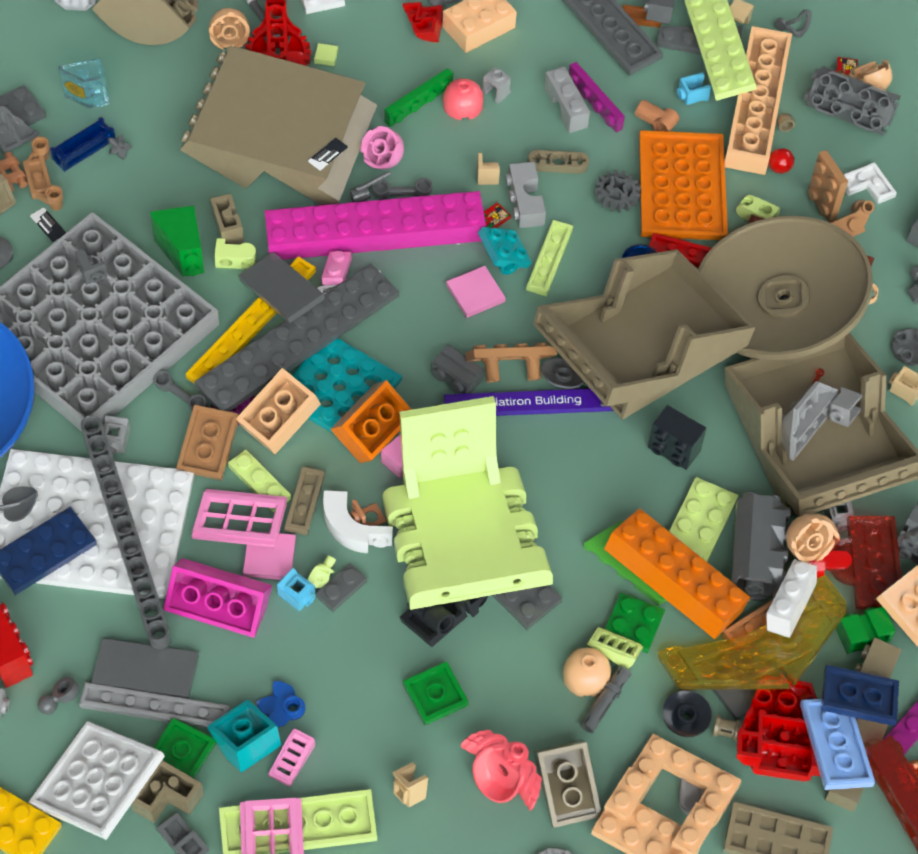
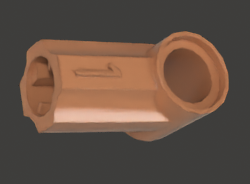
(660, 119)

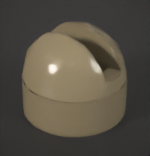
(786, 122)

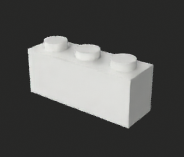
(791, 598)

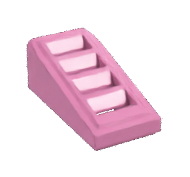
(301, 738)

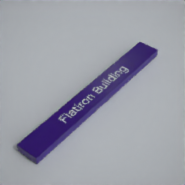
(538, 401)

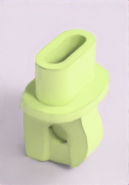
(320, 574)

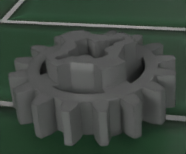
(617, 191)

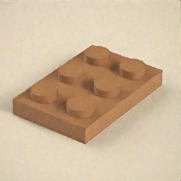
(827, 186)
(208, 442)

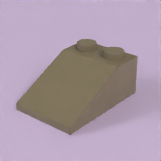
(568, 783)

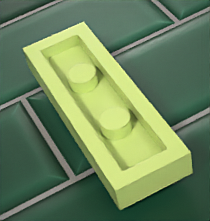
(256, 476)

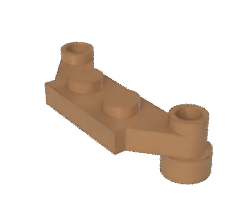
(38, 176)
(855, 222)

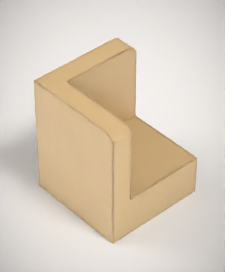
(741, 11)
(487, 172)

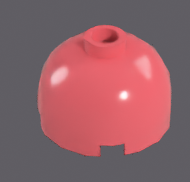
(463, 99)

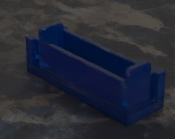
(82, 145)

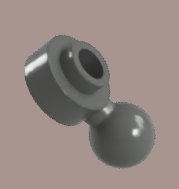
(64, 691)

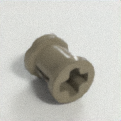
(726, 727)

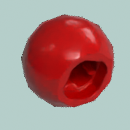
(781, 161)

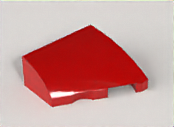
(425, 20)

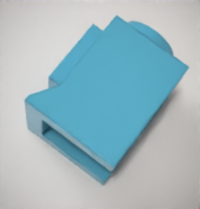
(691, 89)
(297, 600)

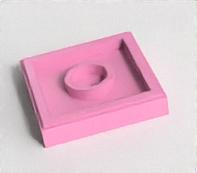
(475, 291)
(270, 561)

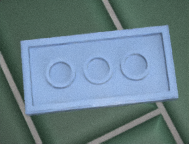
(837, 748)

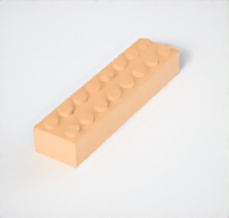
(758, 109)

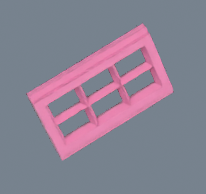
(239, 537)
(294, 829)

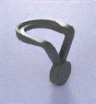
(781, 24)

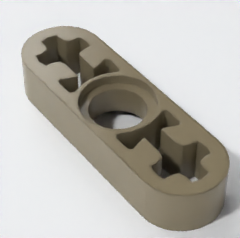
(573, 167)

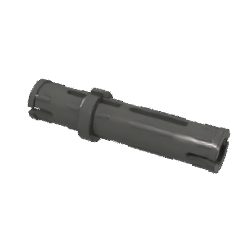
(611, 690)

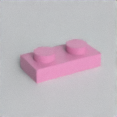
(336, 268)

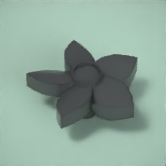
(119, 147)

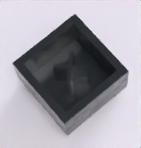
(676, 437)

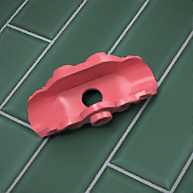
(503, 768)

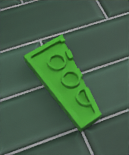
(597, 546)

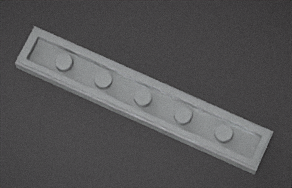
(150, 705)

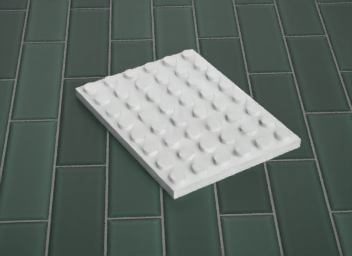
(155, 498)

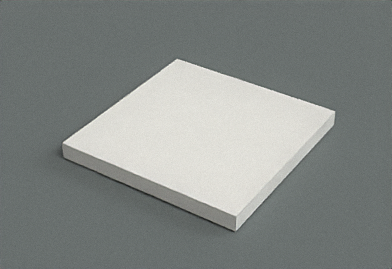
(96, 779)

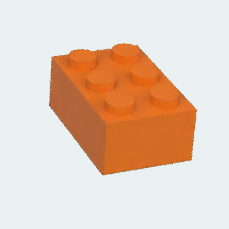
(371, 422)

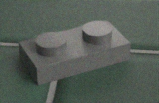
(341, 587)

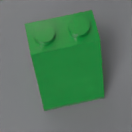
(179, 238)

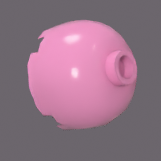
(382, 148)

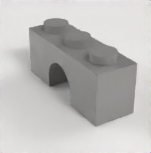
(563, 90)
(528, 209)

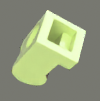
(757, 207)
(234, 256)

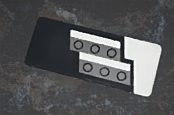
(328, 154)
(48, 224)

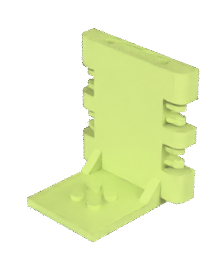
(459, 510)

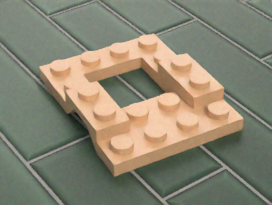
(641, 830)

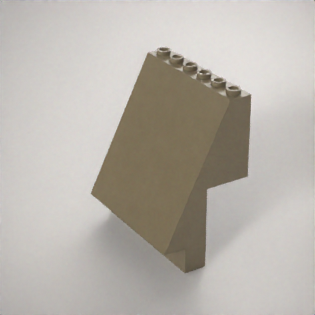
(274, 119)
(646, 330)
(838, 459)

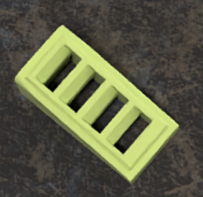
(622, 650)

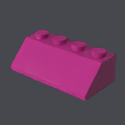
(217, 597)

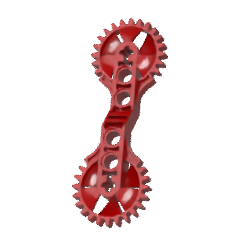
(295, 51)

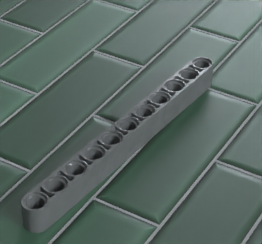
(128, 539)

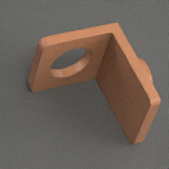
(359, 514)

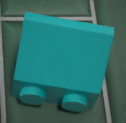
(245, 735)

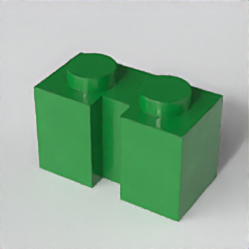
(859, 630)

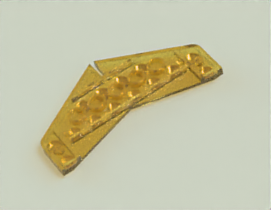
(760, 655)

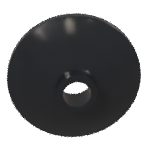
(688, 704)

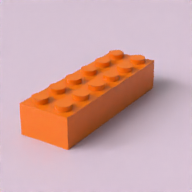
(677, 573)

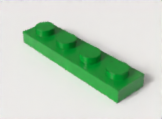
(417, 98)

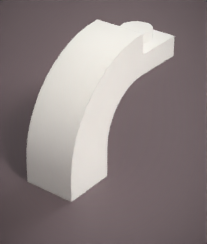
(348, 531)

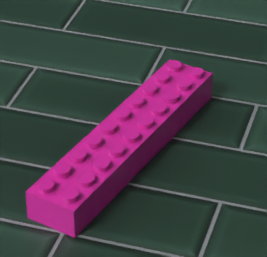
(375, 225)

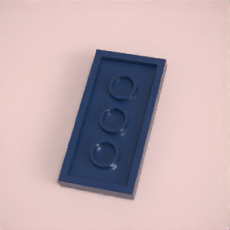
(44, 550)

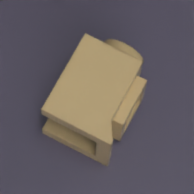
(905, 385)
(407, 789)

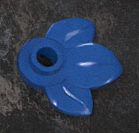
(278, 704)

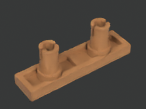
(519, 352)

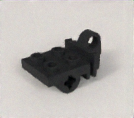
(437, 621)

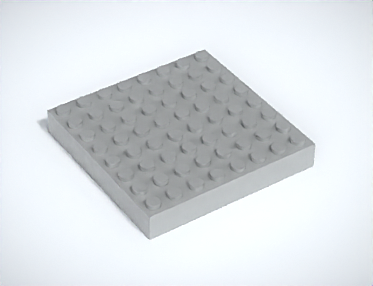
(102, 339)

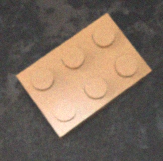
(478, 21)
(278, 411)

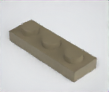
(304, 501)

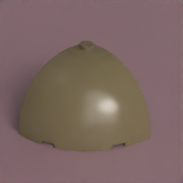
(148, 20)

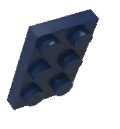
(860, 695)

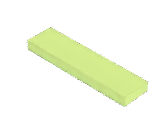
(549, 258)

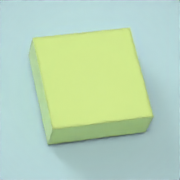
(326, 54)

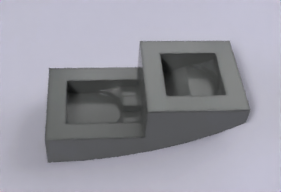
(181, 837)

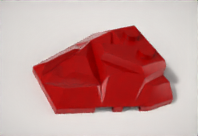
(776, 736)

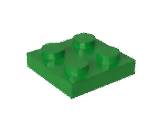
(635, 620)
(435, 693)
(185, 747)

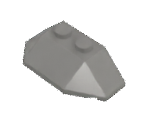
(806, 417)

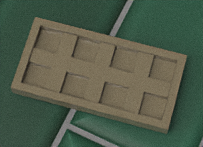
(768, 832)

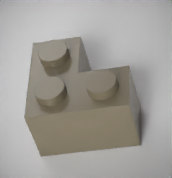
(165, 787)

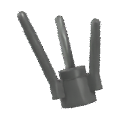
(362, 193)

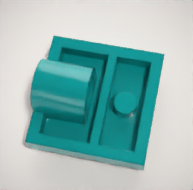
(505, 249)

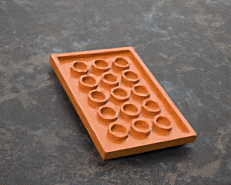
(682, 185)

